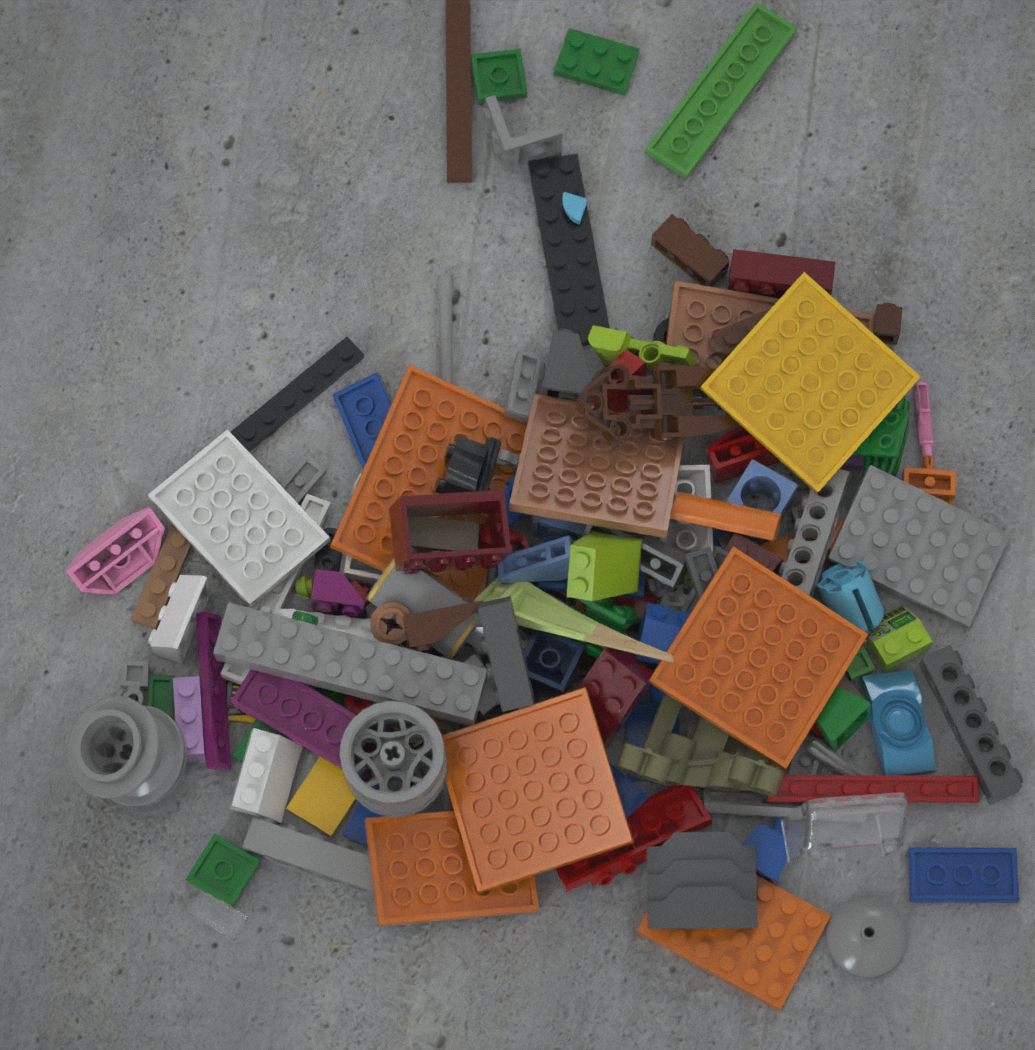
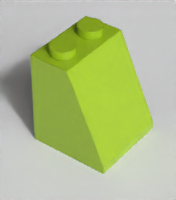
(603, 566)

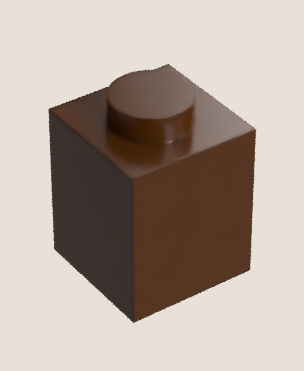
(888, 323)

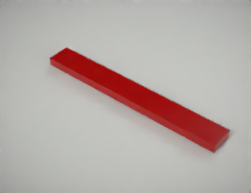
(917, 787)

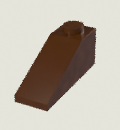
(432, 625)

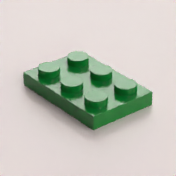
(596, 61)

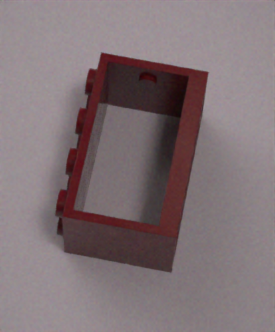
(450, 504)

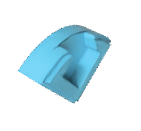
(574, 206)

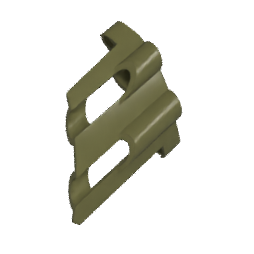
(701, 759)

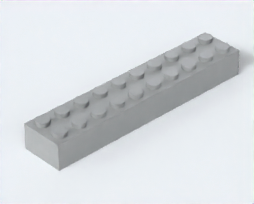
(350, 664)

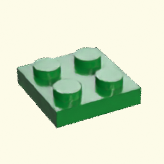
(499, 75)
(223, 870)

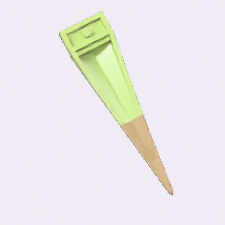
(544, 613)

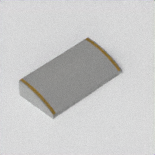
(419, 594)

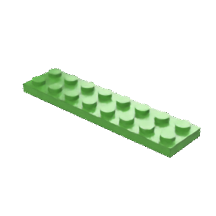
(721, 90)

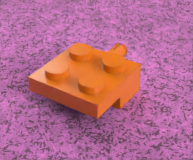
(935, 482)

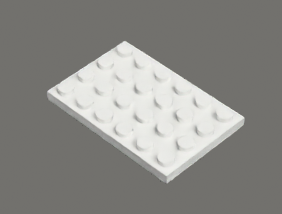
(239, 518)

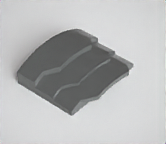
(702, 882)

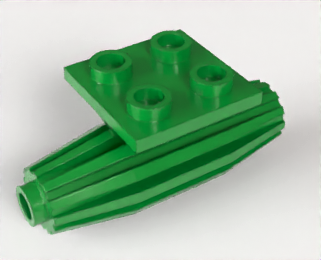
(887, 441)
(610, 615)

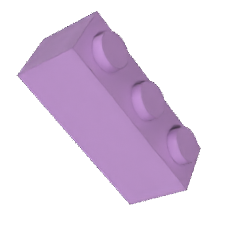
(190, 716)

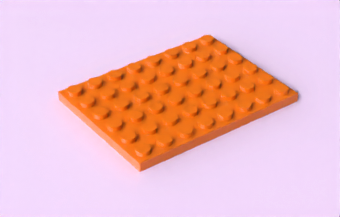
(411, 459)

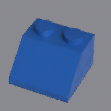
(659, 628)

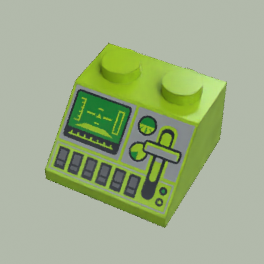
(897, 639)

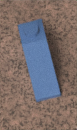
(538, 563)

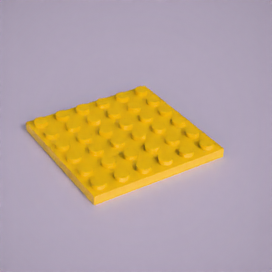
(810, 382)

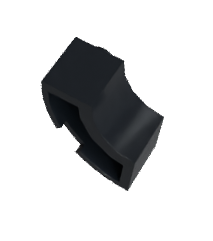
(462, 467)

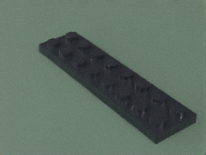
(567, 247)

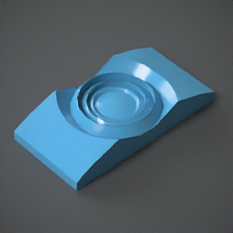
(899, 723)

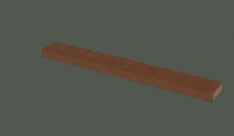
(458, 91)

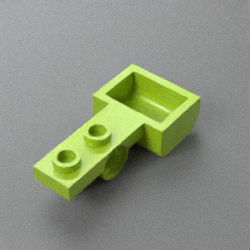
(612, 343)

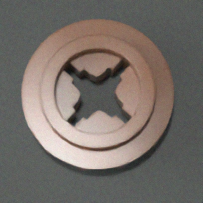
(379, 627)

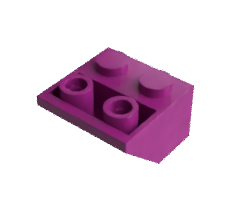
(335, 595)

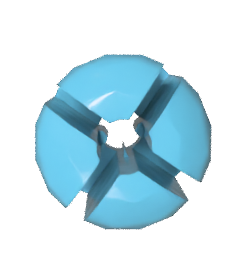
(852, 595)

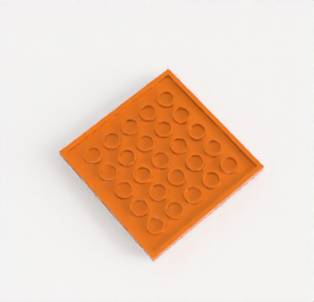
(758, 658)
(534, 791)

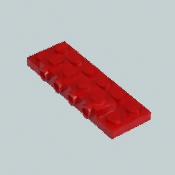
(650, 825)

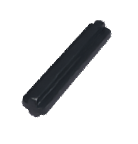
(492, 450)

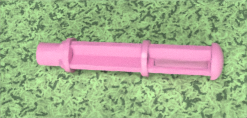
(923, 418)

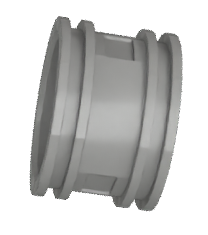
(370, 728)

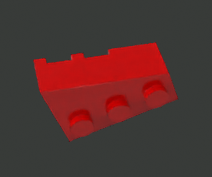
(734, 452)

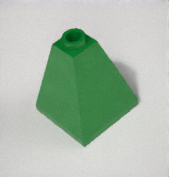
(842, 717)

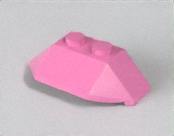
(118, 554)

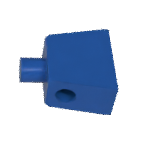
(769, 850)

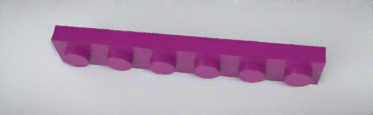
(213, 694)

